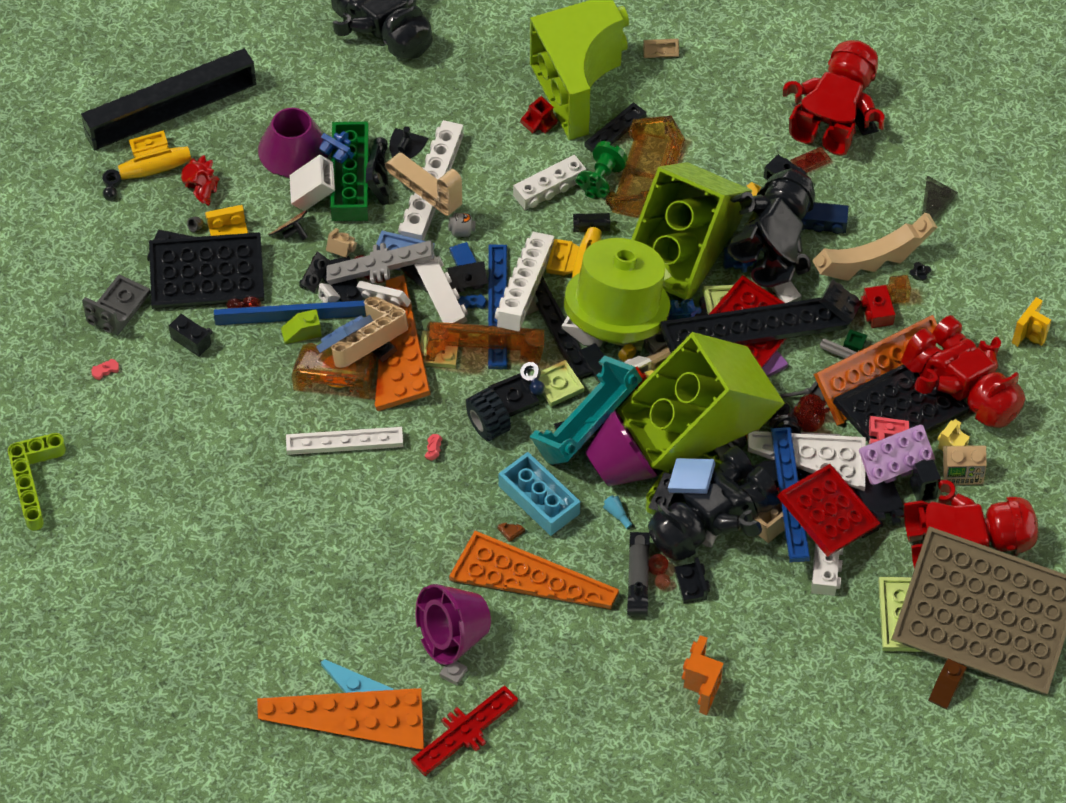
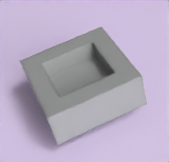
(453, 672)

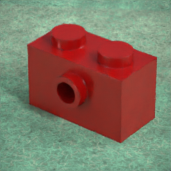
(878, 306)

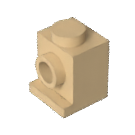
(340, 243)

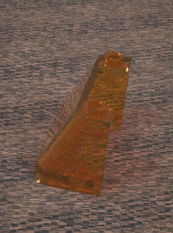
(320, 368)

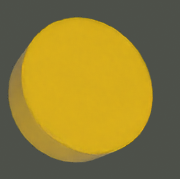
(627, 352)

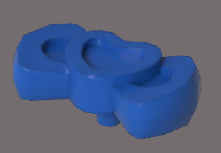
(472, 301)

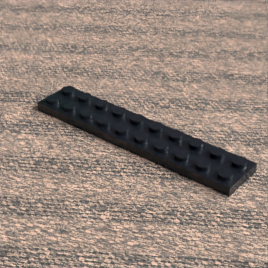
(756, 323)

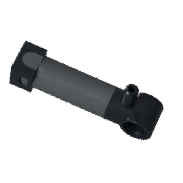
(638, 574)

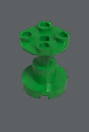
(607, 160)

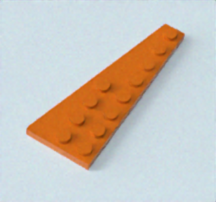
(867, 365)
(404, 373)
(508, 568)
(371, 715)

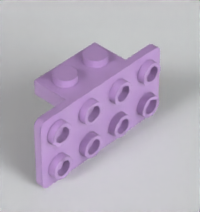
(896, 455)

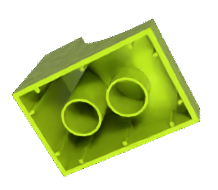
(574, 50)

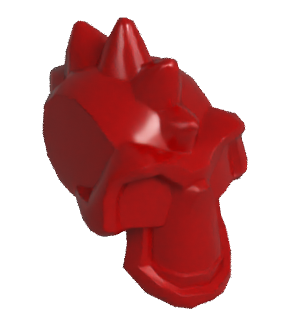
(201, 178)

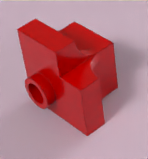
(539, 116)

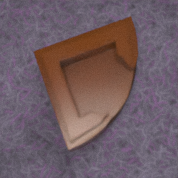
(510, 531)

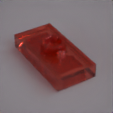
(811, 160)

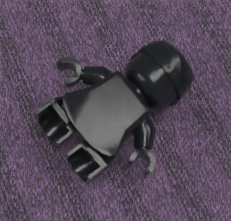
(396, 21)
(775, 228)
(723, 509)

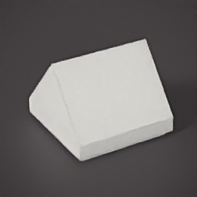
(327, 293)

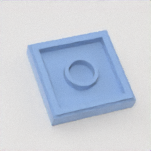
(691, 476)

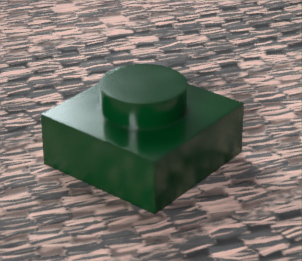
(855, 340)

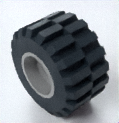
(488, 414)

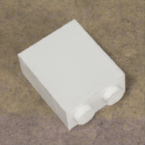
(312, 182)

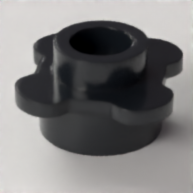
(920, 275)

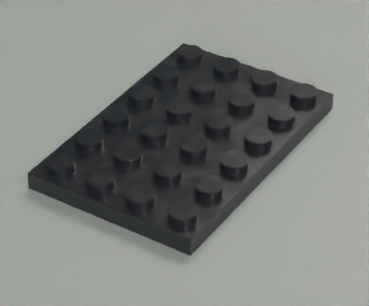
(205, 270)
(895, 398)

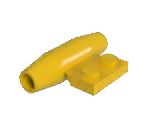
(152, 156)
(567, 256)

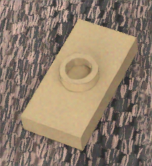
(661, 48)

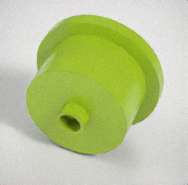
(618, 292)

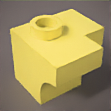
(952, 436)

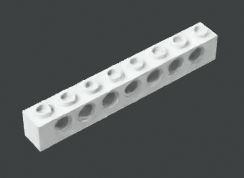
(438, 162)
(524, 281)

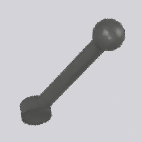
(806, 391)

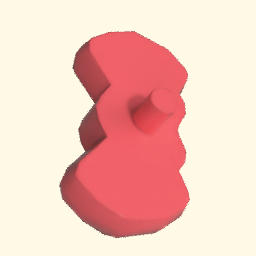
(105, 369)
(433, 447)

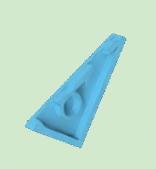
(351, 681)

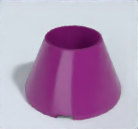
(284, 153)
(618, 455)
(450, 621)

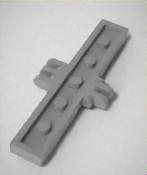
(380, 262)

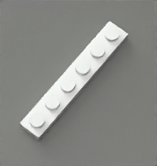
(344, 440)

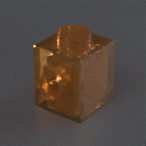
(899, 289)

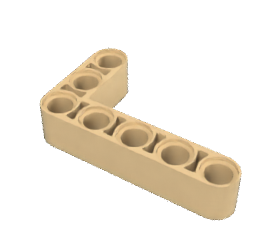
(441, 193)
(387, 324)

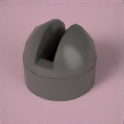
(195, 224)

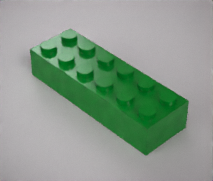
(351, 191)

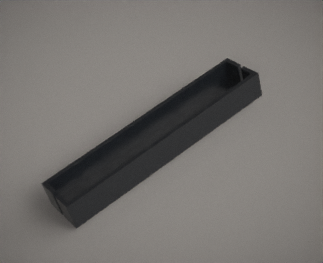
(169, 99)

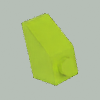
(302, 327)

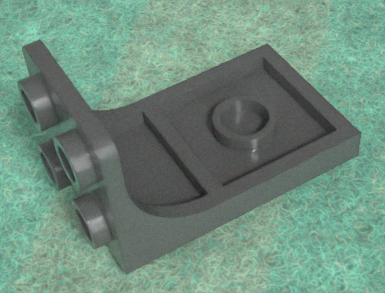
(116, 305)

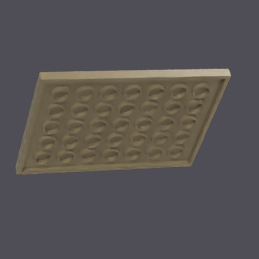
(985, 611)

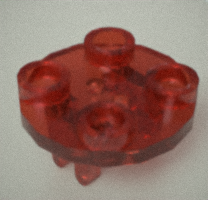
(811, 412)

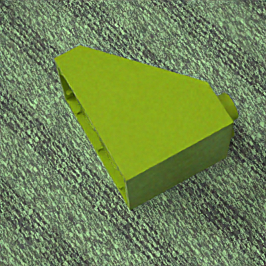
(688, 222)
(699, 401)

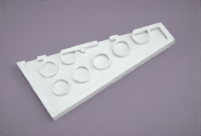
(818, 451)

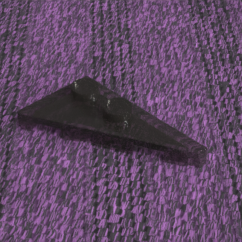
(937, 198)

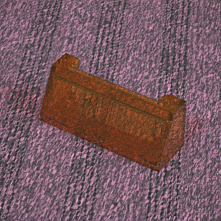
(655, 144)
(527, 340)

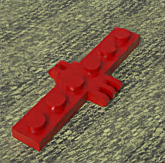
(464, 730)

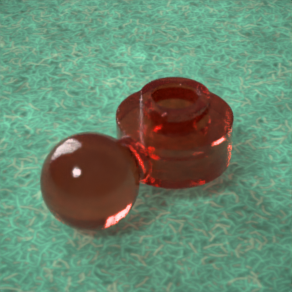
(247, 302)
(662, 580)

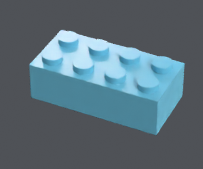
(539, 493)

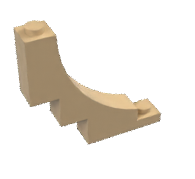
(870, 257)

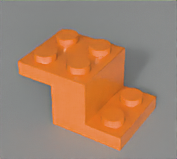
(702, 674)

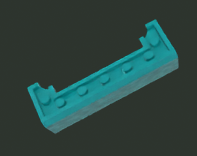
(615, 384)

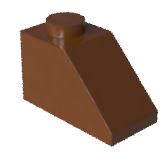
(947, 683)

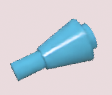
(614, 507)

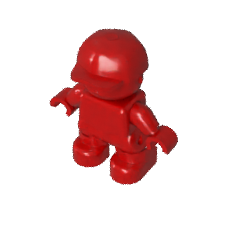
(836, 98)
(964, 372)
(1007, 524)

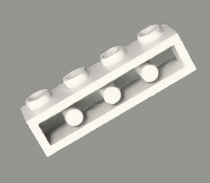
(548, 182)
(440, 291)
(825, 572)

